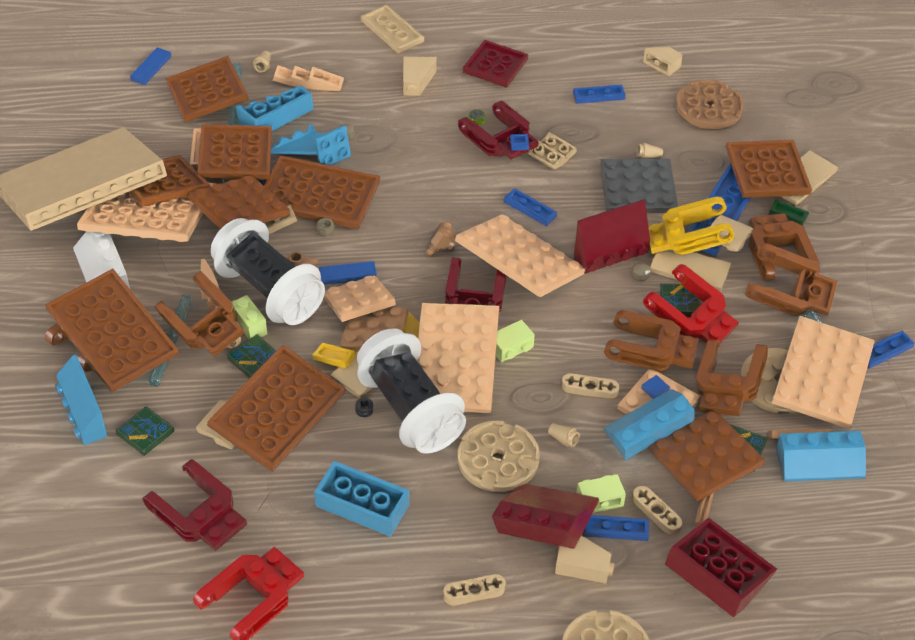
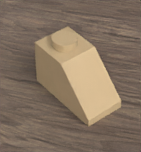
(663, 59)

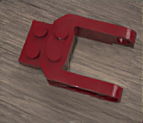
(500, 142)
(472, 297)
(211, 521)

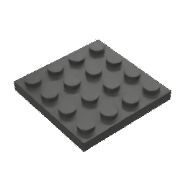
(639, 179)

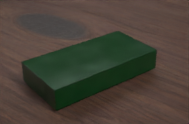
(792, 213)

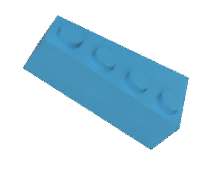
(277, 109)

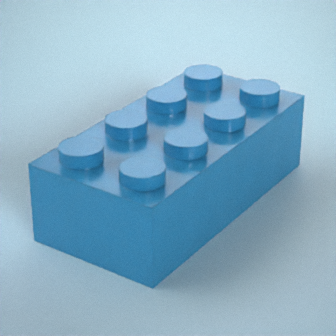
(362, 498)

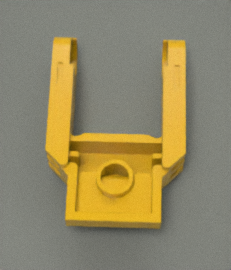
(672, 233)

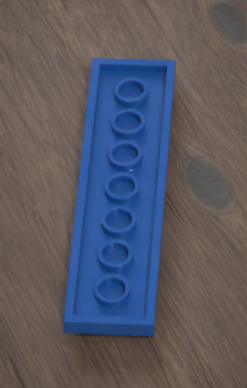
(728, 190)

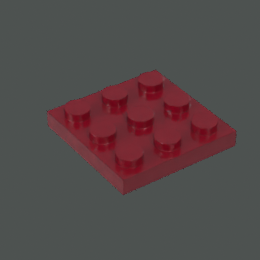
(495, 63)

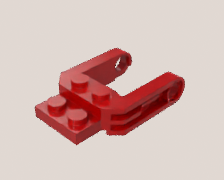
(708, 320)
(269, 575)

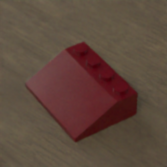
(612, 236)
(544, 515)
(720, 566)

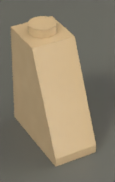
(417, 74)
(585, 562)

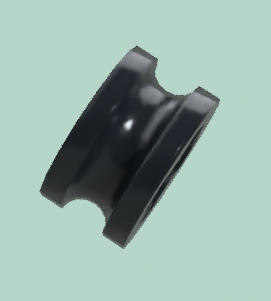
(364, 412)

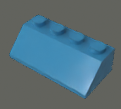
(80, 402)
(650, 423)
(822, 456)

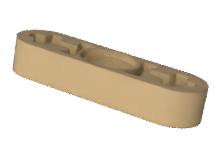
(596, 392)
(659, 519)
(457, 587)

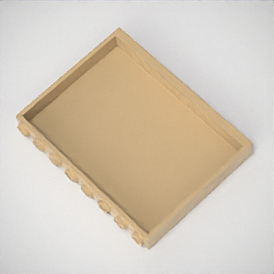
(79, 177)

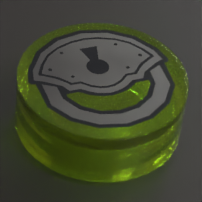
(477, 116)

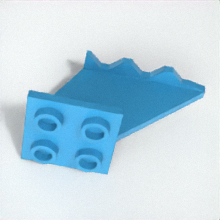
(329, 146)

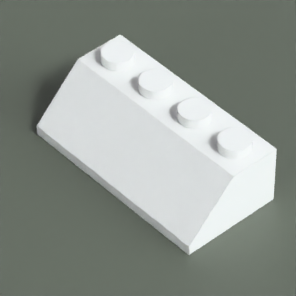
(98, 255)

